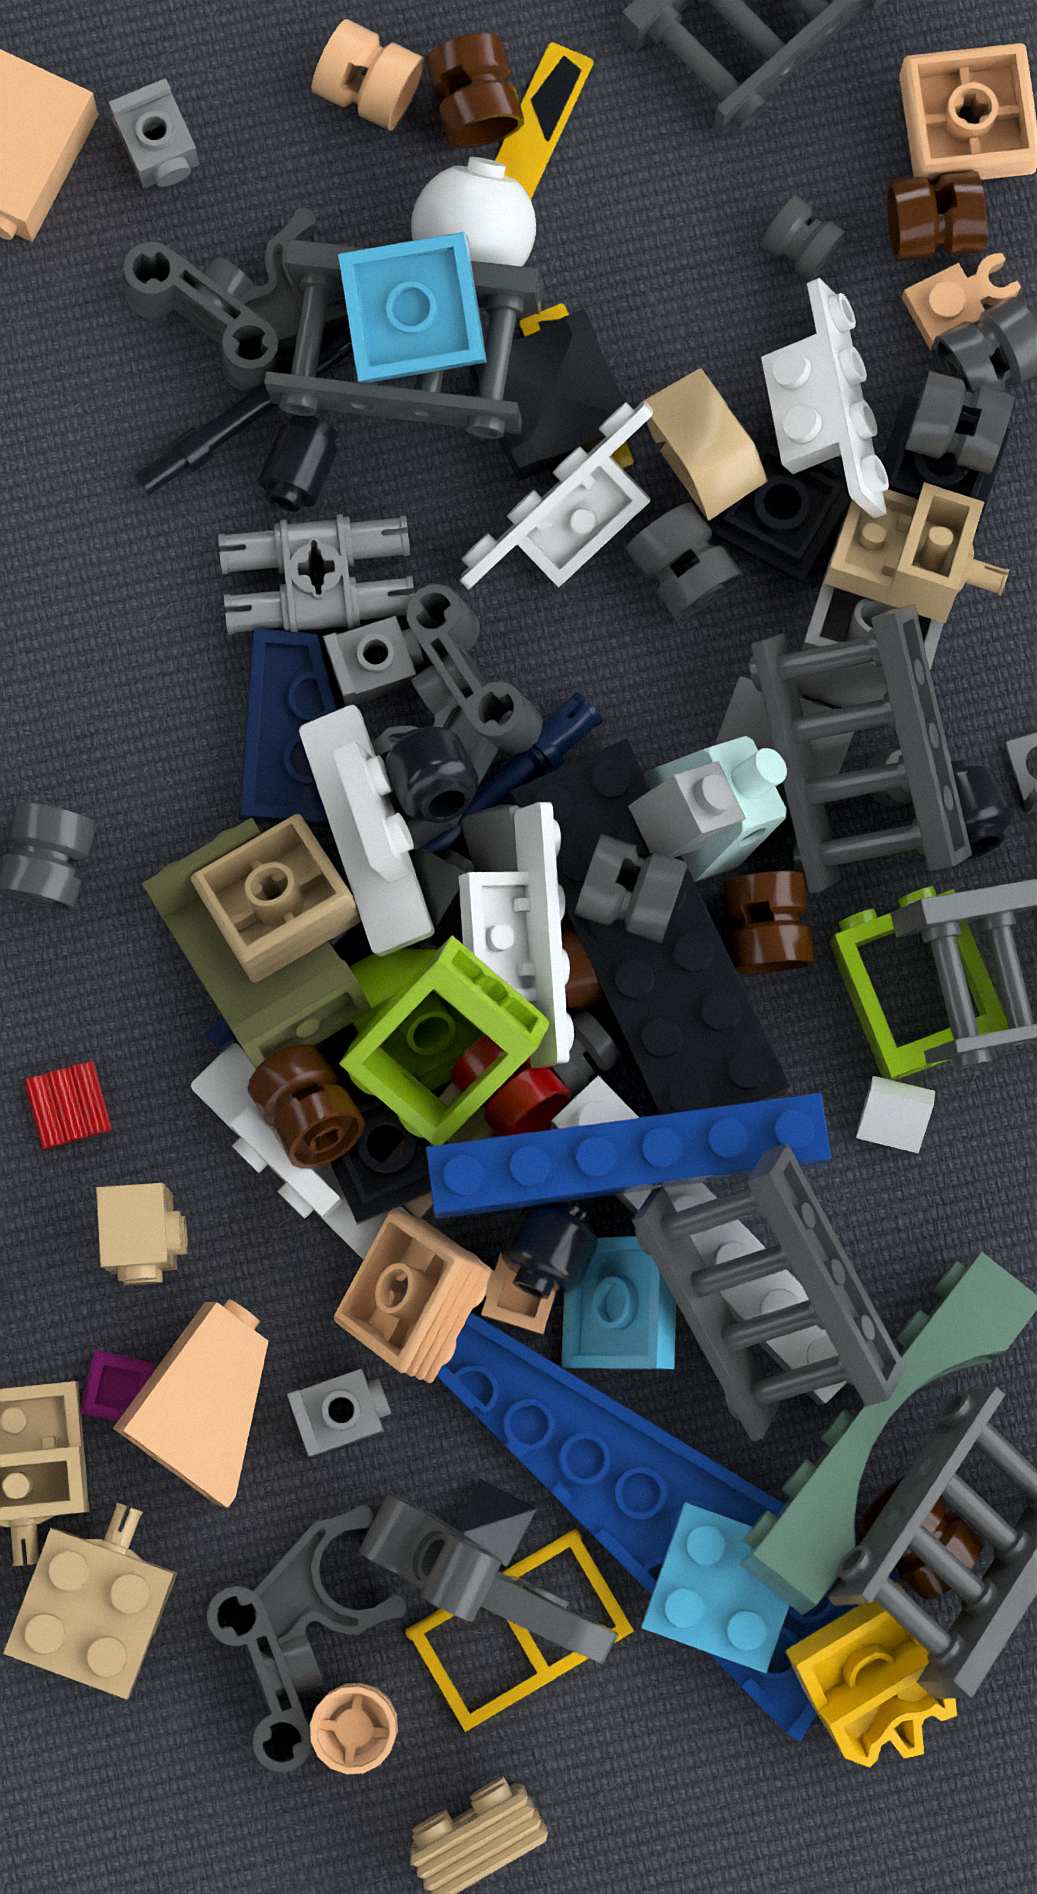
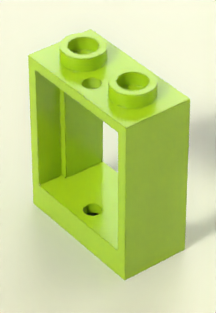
(483, 1000)
(910, 1058)

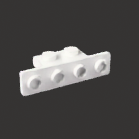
(821, 401)
(576, 513)
(367, 830)
(516, 927)
(225, 1091)

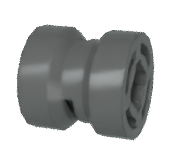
(803, 238)
(590, 1053)

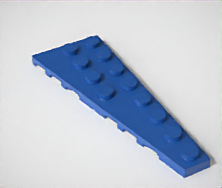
(622, 1482)

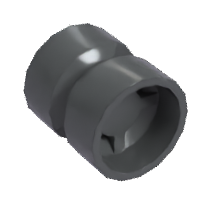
(993, 351)
(938, 415)
(670, 545)
(46, 855)
(655, 891)

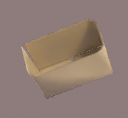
(705, 443)

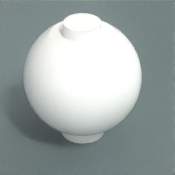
(484, 206)

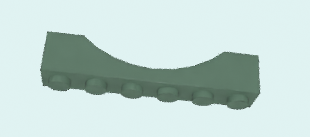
(814, 1530)

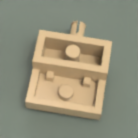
(913, 552)
(40, 1461)
(92, 1607)

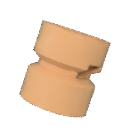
(389, 81)
(354, 1728)

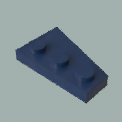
(283, 693)

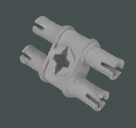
(292, 551)

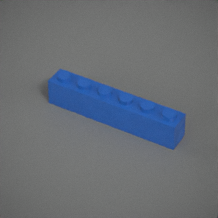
(623, 1155)

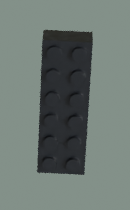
(668, 1001)

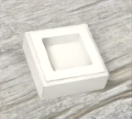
(895, 1114)

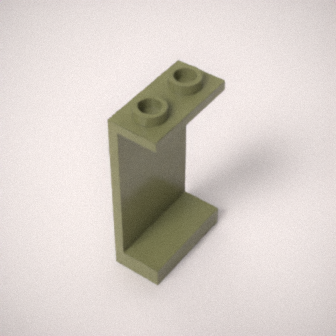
(284, 1009)

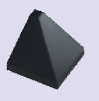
(495, 1520)

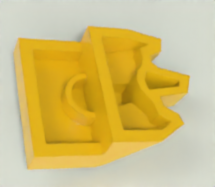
(865, 1683)

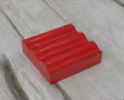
(68, 1105)

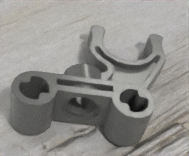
(228, 303)
(460, 694)
(464, 1575)
(277, 1638)

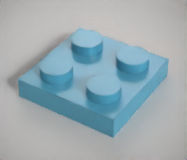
(412, 308)
(619, 1312)
(709, 1597)

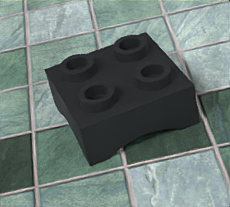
(560, 393)

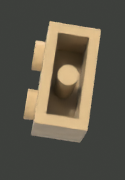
(139, 1232)

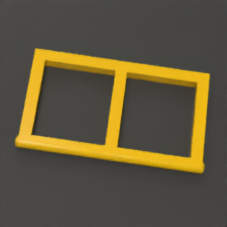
(544, 1672)

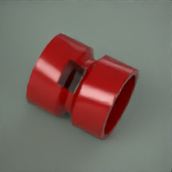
(523, 1101)

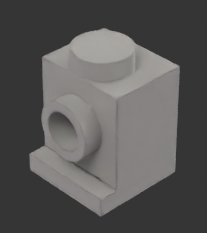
(145, 113)
(365, 681)
(313, 1417)

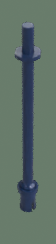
(557, 737)

